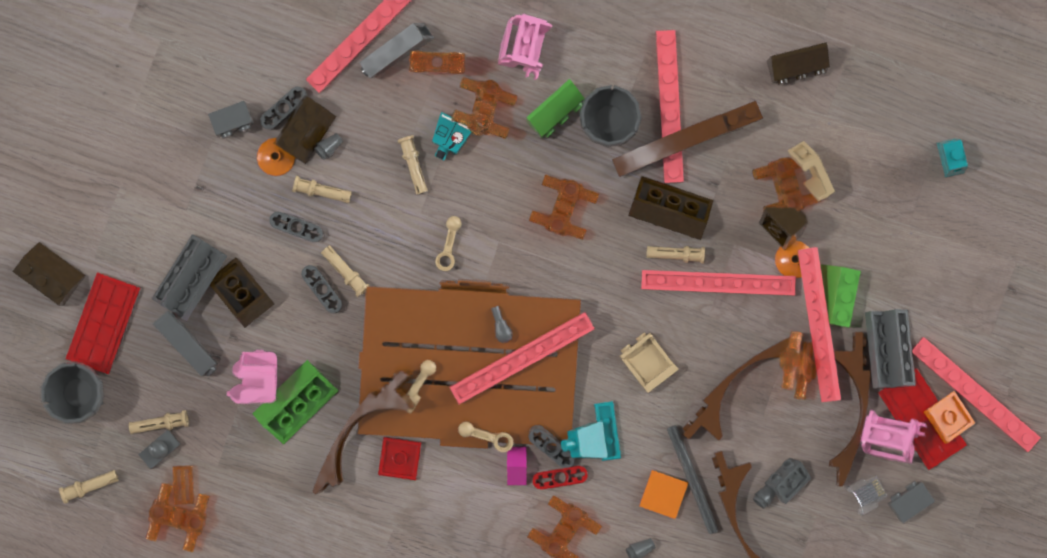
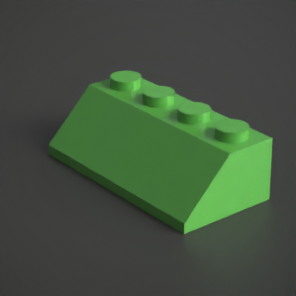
(295, 402)

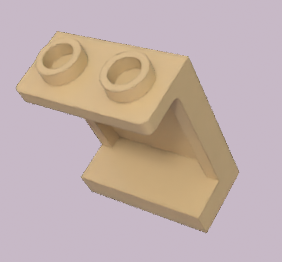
(807, 159)
(648, 362)

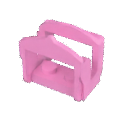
(527, 43)
(258, 376)
(890, 434)

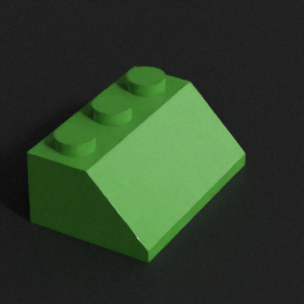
(555, 109)
(840, 293)

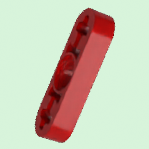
(546, 484)

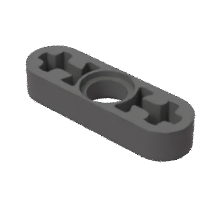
(268, 113)
(284, 217)
(317, 274)
(551, 439)

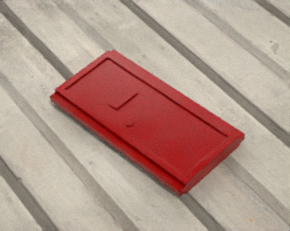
(103, 323)
(909, 404)

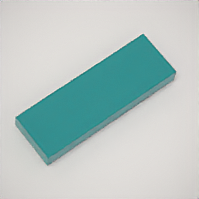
(606, 413)

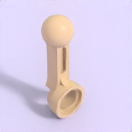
(453, 224)
(427, 368)
(466, 429)

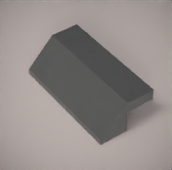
(189, 277)
(890, 349)

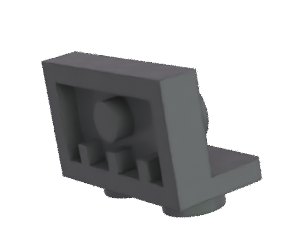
(788, 480)

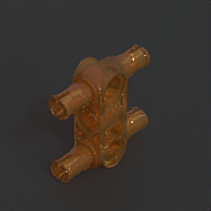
(422, 62)
(484, 107)
(785, 184)
(564, 207)
(797, 365)
(177, 517)
(564, 529)

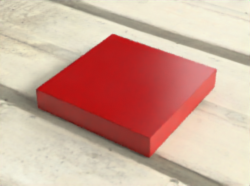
(399, 458)

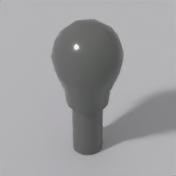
(502, 330)

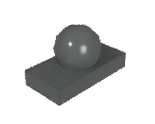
(159, 449)

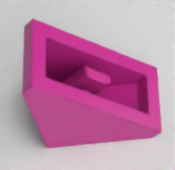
(516, 466)

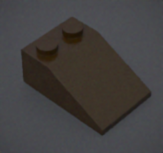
(240, 292)

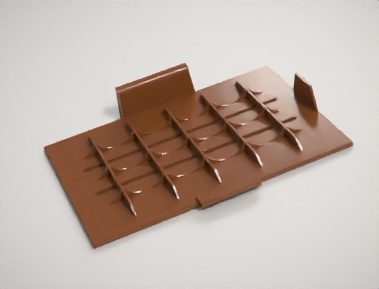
(463, 317)

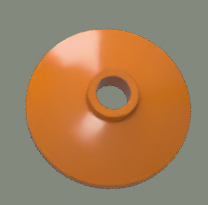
(270, 166)
(784, 262)

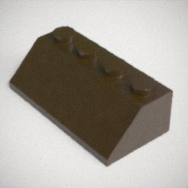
(671, 208)

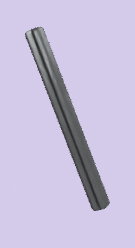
(692, 479)

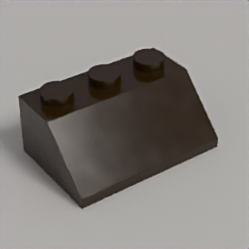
(799, 63)
(304, 129)
(784, 224)
(49, 274)

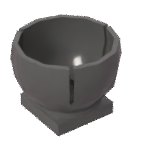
(610, 116)
(72, 392)

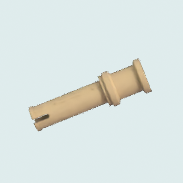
(410, 155)
(313, 188)
(686, 254)
(351, 278)
(169, 420)
(80, 488)

